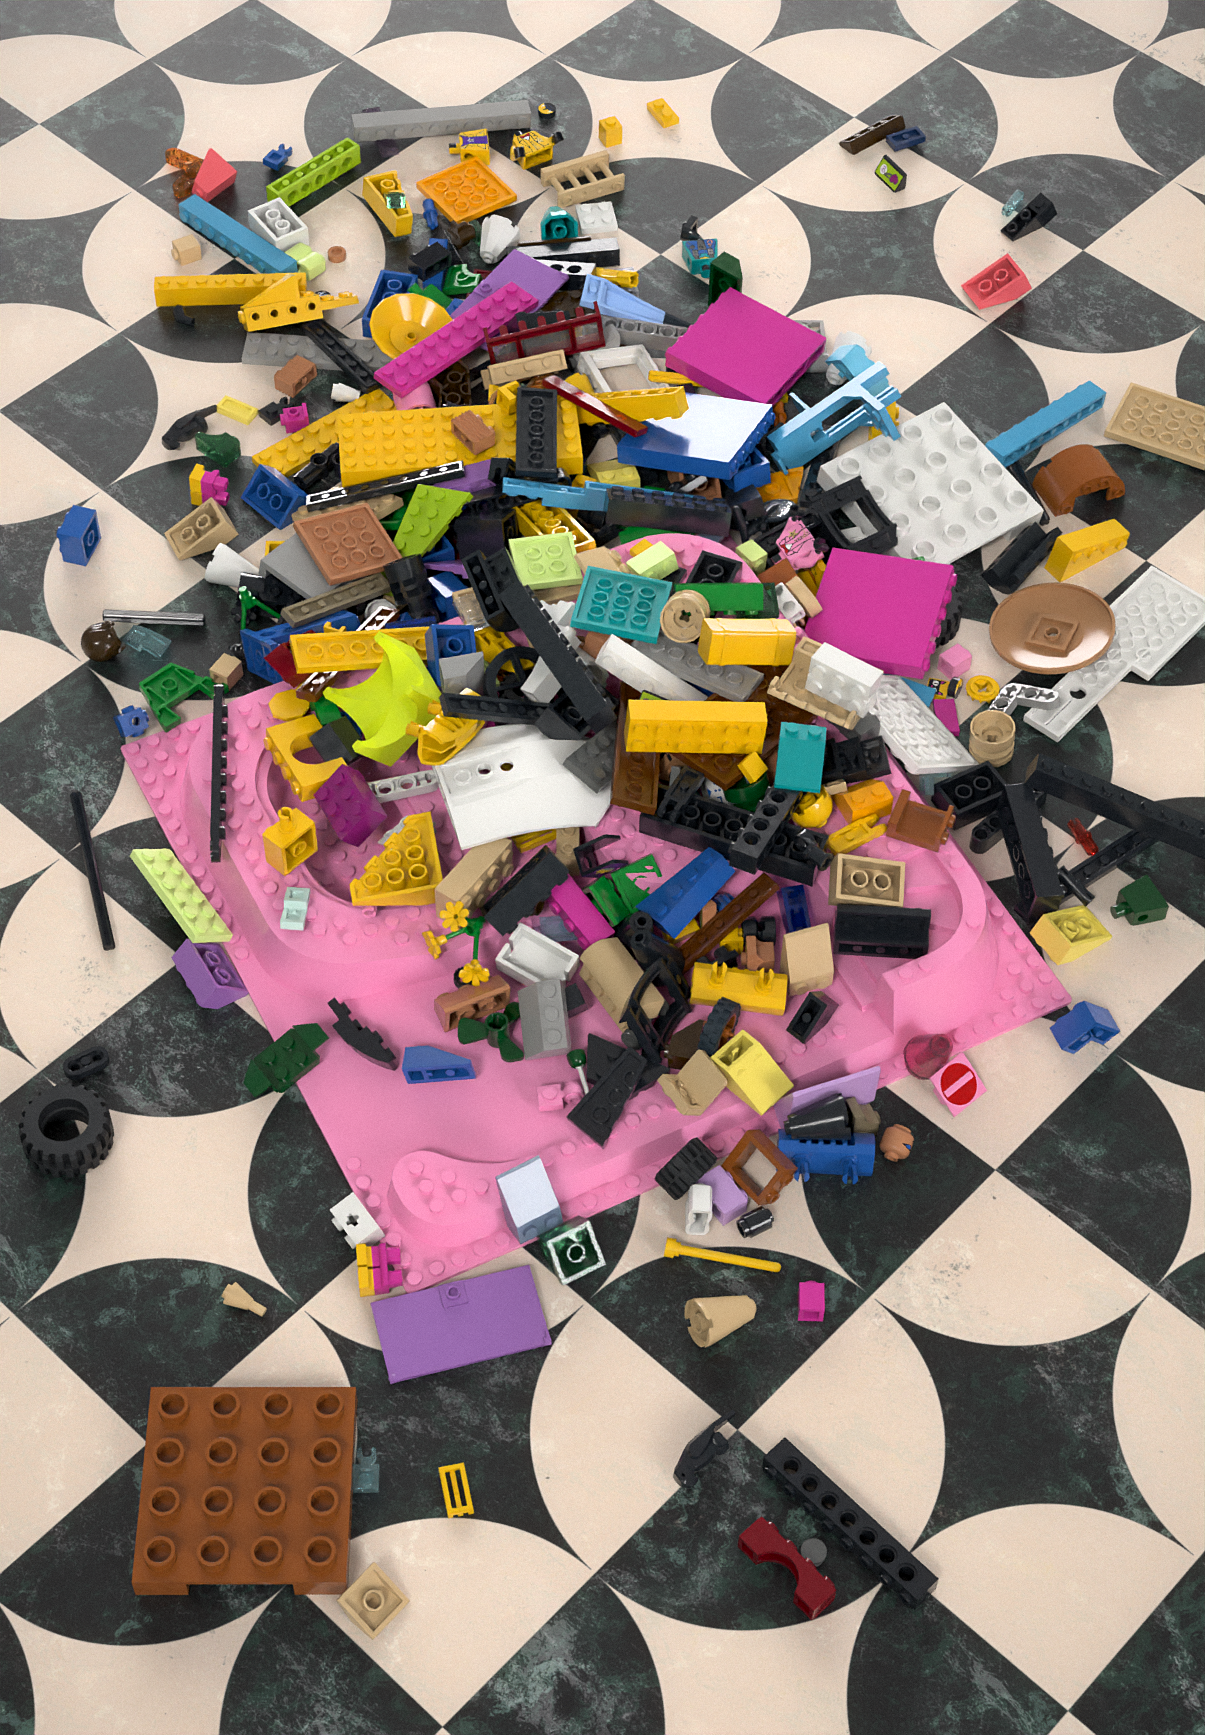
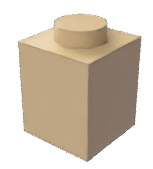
(186, 250)
(226, 670)

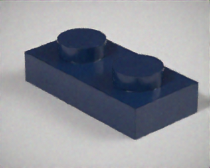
(905, 138)

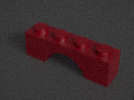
(764, 1544)

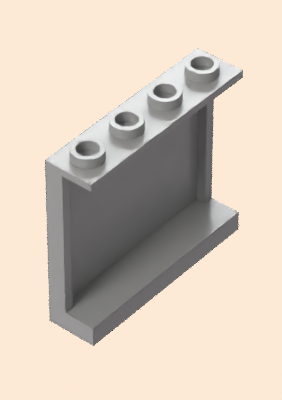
(297, 569)

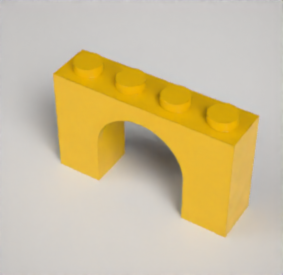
(285, 741)

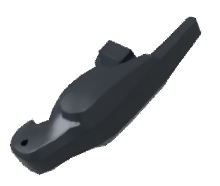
(187, 427)
(701, 1452)

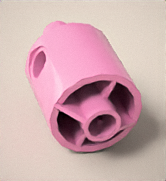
(417, 399)

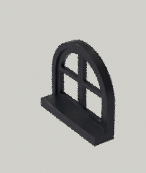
(513, 654)

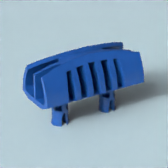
(830, 1156)

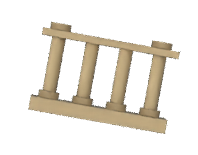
(579, 167)
(524, 368)

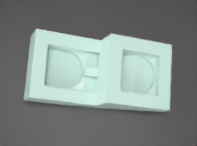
(295, 908)

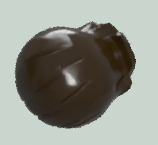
(101, 642)

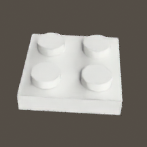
(596, 218)

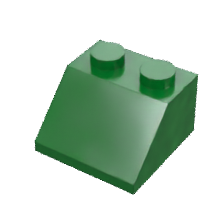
(606, 900)

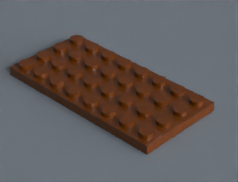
(722, 767)

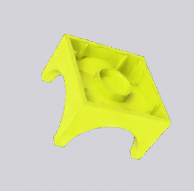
(389, 701)

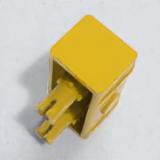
(746, 641)

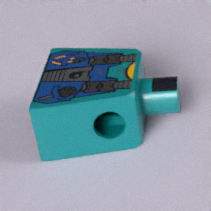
(699, 255)

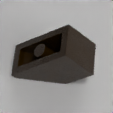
(683, 1045)

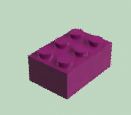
(350, 805)

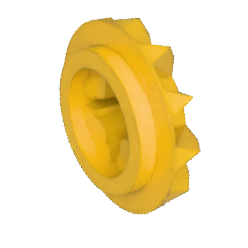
(980, 682)

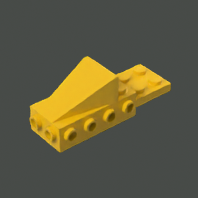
(285, 296)

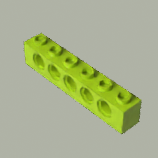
(315, 173)

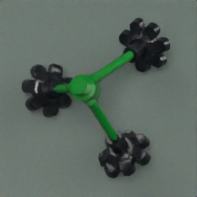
(246, 611)

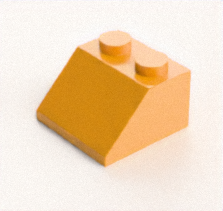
(863, 800)

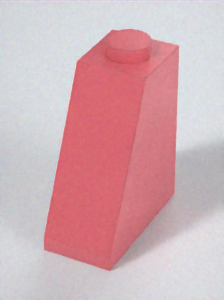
(213, 176)

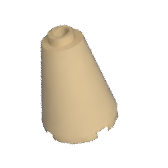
(717, 1317)

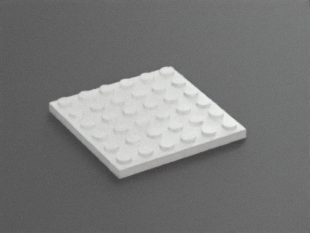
(916, 732)

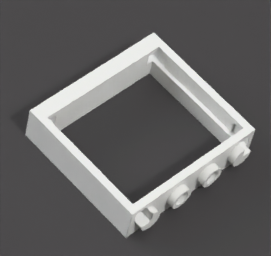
(636, 354)

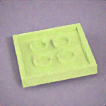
(546, 560)

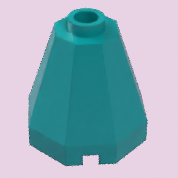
(558, 224)

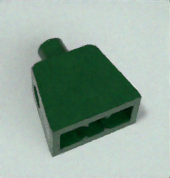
(1140, 903)

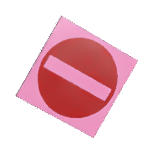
(957, 1084)

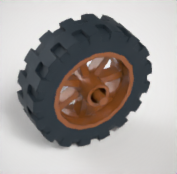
(719, 1026)

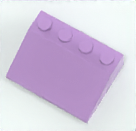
(858, 1085)

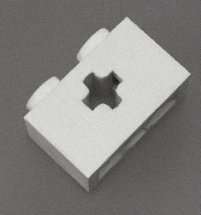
(348, 1213)

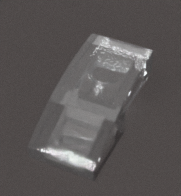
(470, 612)

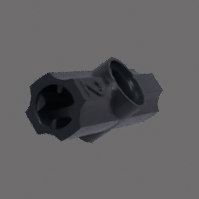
(317, 468)

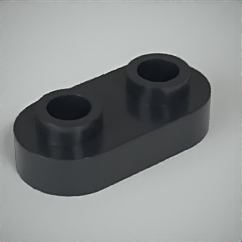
(86, 1063)

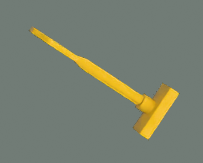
(285, 704)

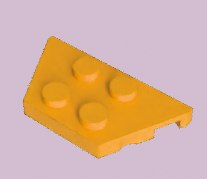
(783, 485)

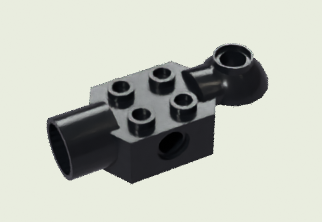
(269, 591)

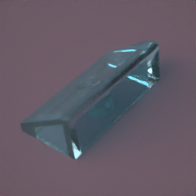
(553, 928)

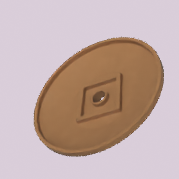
(1028, 616)

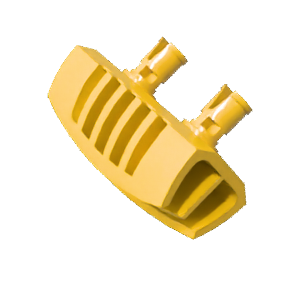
(443, 735)
(752, 990)

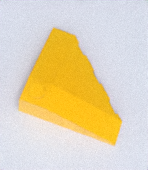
(405, 870)

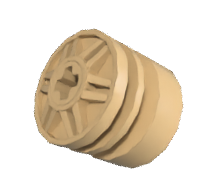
(804, 598)
(680, 627)
(992, 737)

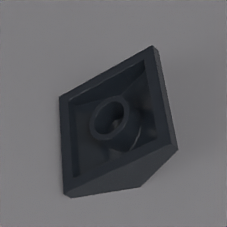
(336, 741)

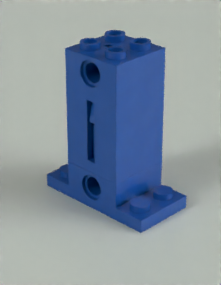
(262, 642)

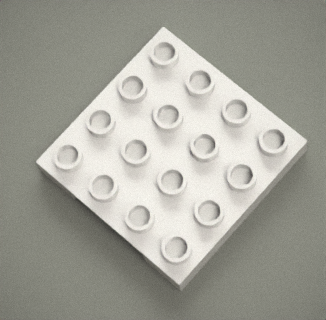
(936, 488)

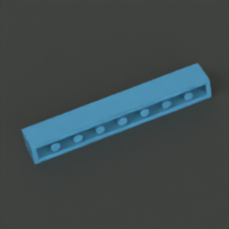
(235, 237)
(1047, 423)

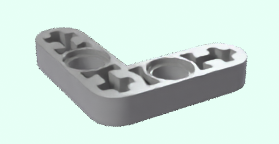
(1017, 694)

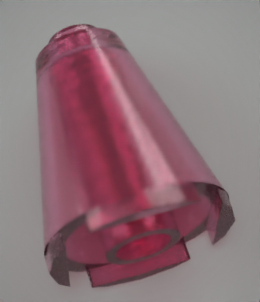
(927, 1054)

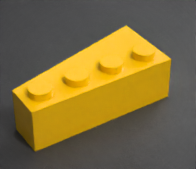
(396, 219)
(1085, 548)

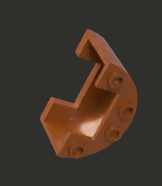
(1073, 474)

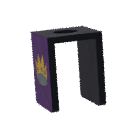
(586, 850)

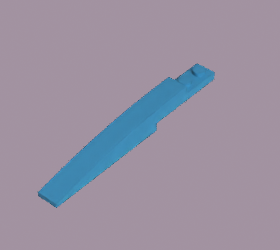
(561, 496)

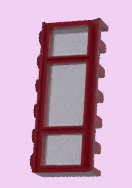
(570, 335)

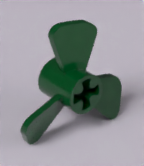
(495, 1031)

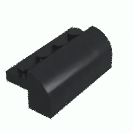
(1020, 558)
(488, 580)
(881, 931)

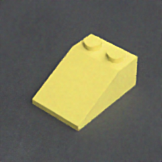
(614, 473)
(1069, 933)

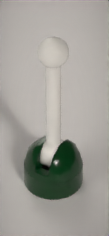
(577, 1060)

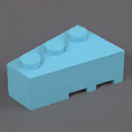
(852, 362)

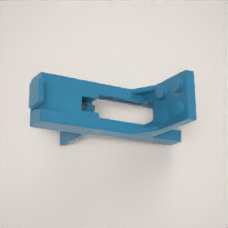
(804, 435)

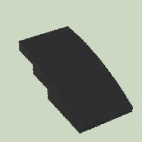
(855, 760)

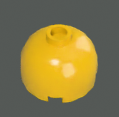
(813, 809)

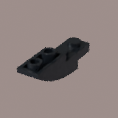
(361, 1039)

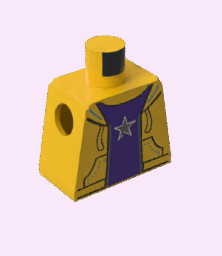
(472, 144)

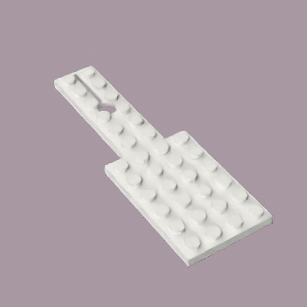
(1151, 626)

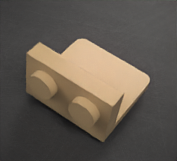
(694, 1085)

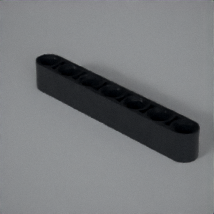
(493, 493)

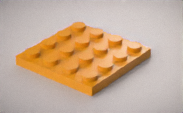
(466, 191)

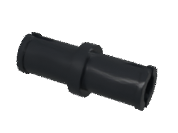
(1074, 885)

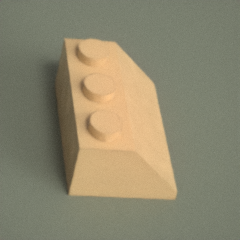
(601, 558)

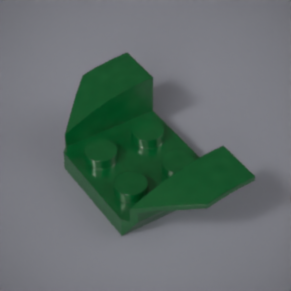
(285, 1059)

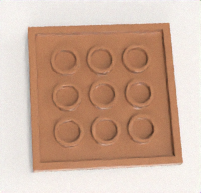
(347, 543)

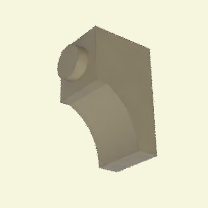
(862, 1117)

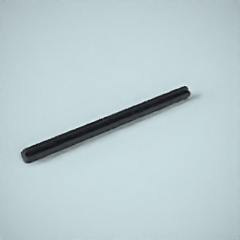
(92, 871)

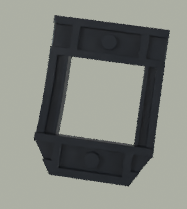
(848, 493)
(655, 1037)

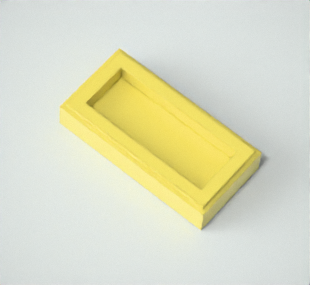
(237, 410)

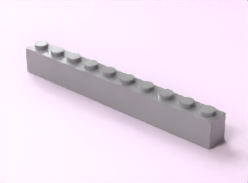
(441, 120)

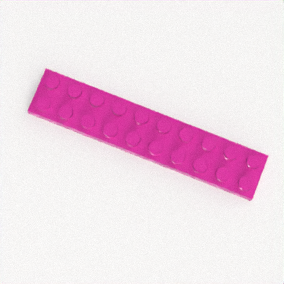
(454, 340)

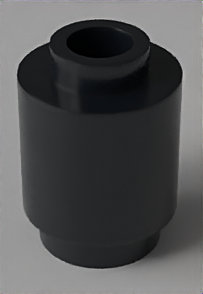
(755, 1222)

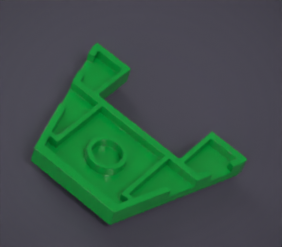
(170, 687)

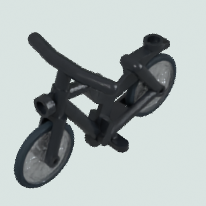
(776, 509)

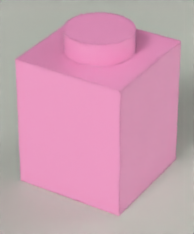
(954, 661)

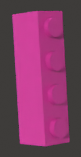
(579, 914)

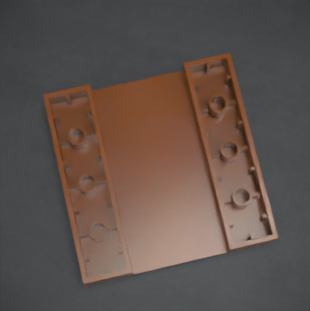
(246, 1489)

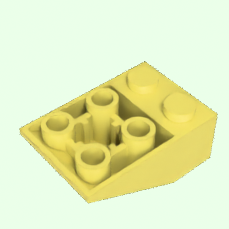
(751, 1072)

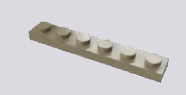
(335, 600)

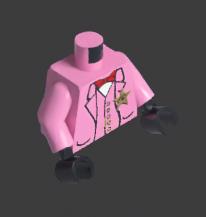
(798, 543)

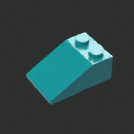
(800, 757)

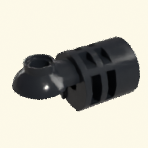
(411, 586)

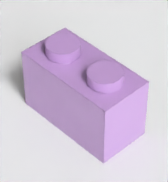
(727, 1198)

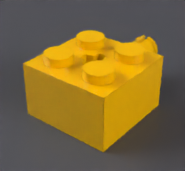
(289, 840)

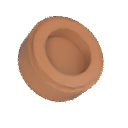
(336, 254)

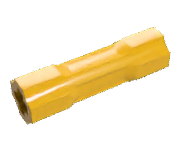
(624, 278)

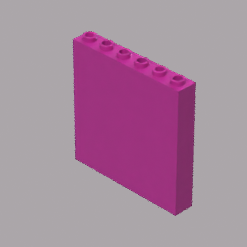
(745, 350)
(882, 609)

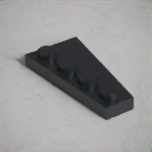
(604, 1103)

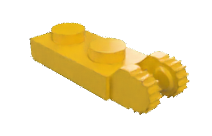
(855, 835)

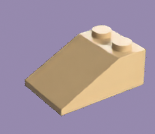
(201, 530)
(807, 959)

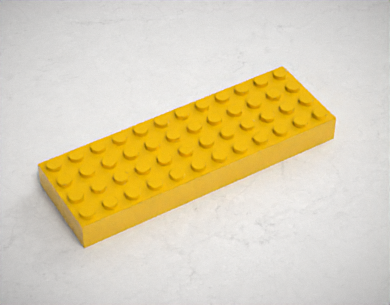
(417, 439)

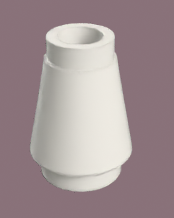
(344, 393)

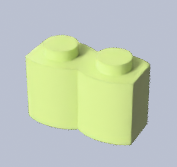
(307, 260)

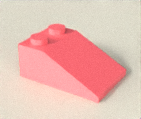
(997, 283)

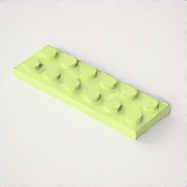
(181, 895)

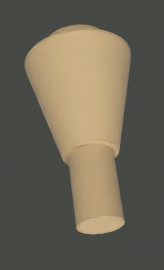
(237, 1297)

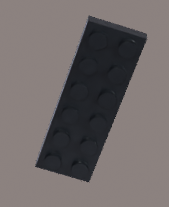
(536, 433)

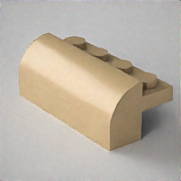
(612, 977)

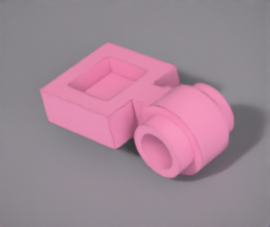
(552, 1098)

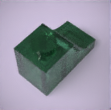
(220, 448)

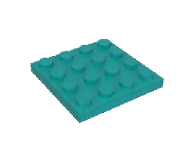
(621, 604)

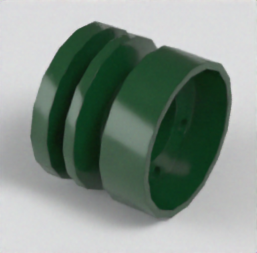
(747, 795)

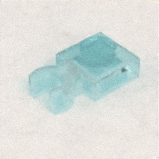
(366, 1473)

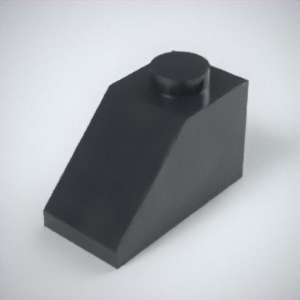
(812, 1016)

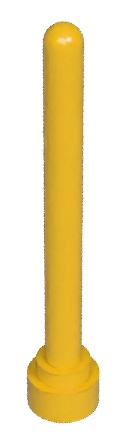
(675, 1248)

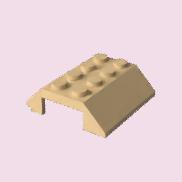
(792, 688)

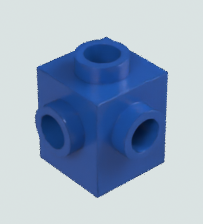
(124, 721)

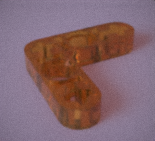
(182, 186)

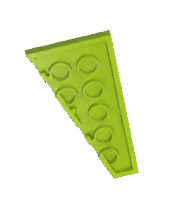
(427, 519)

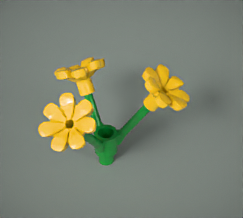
(457, 917)

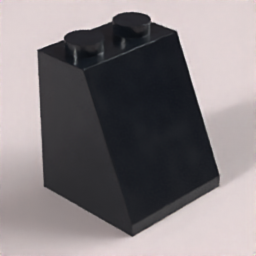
(485, 531)

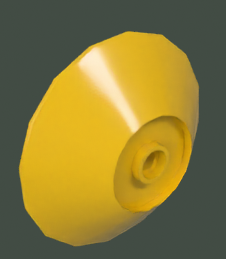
(403, 318)

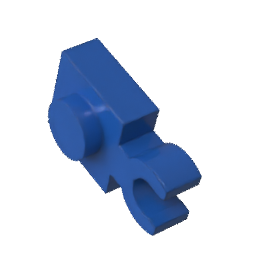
(278, 158)

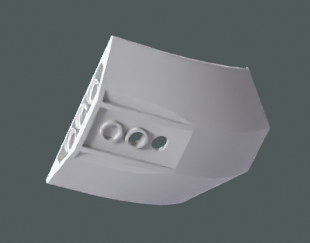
(519, 801)

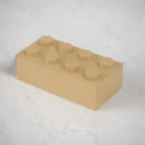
(476, 876)

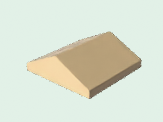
(372, 1601)

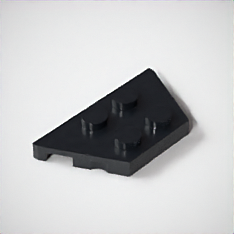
(603, 1054)

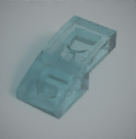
(146, 639)

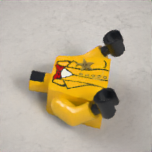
(533, 148)

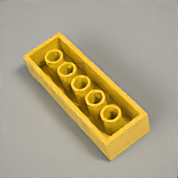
(695, 726)

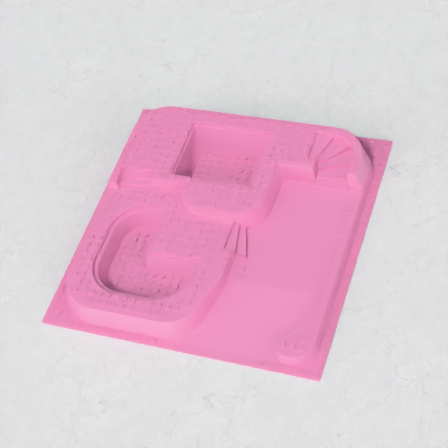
(432, 1150)

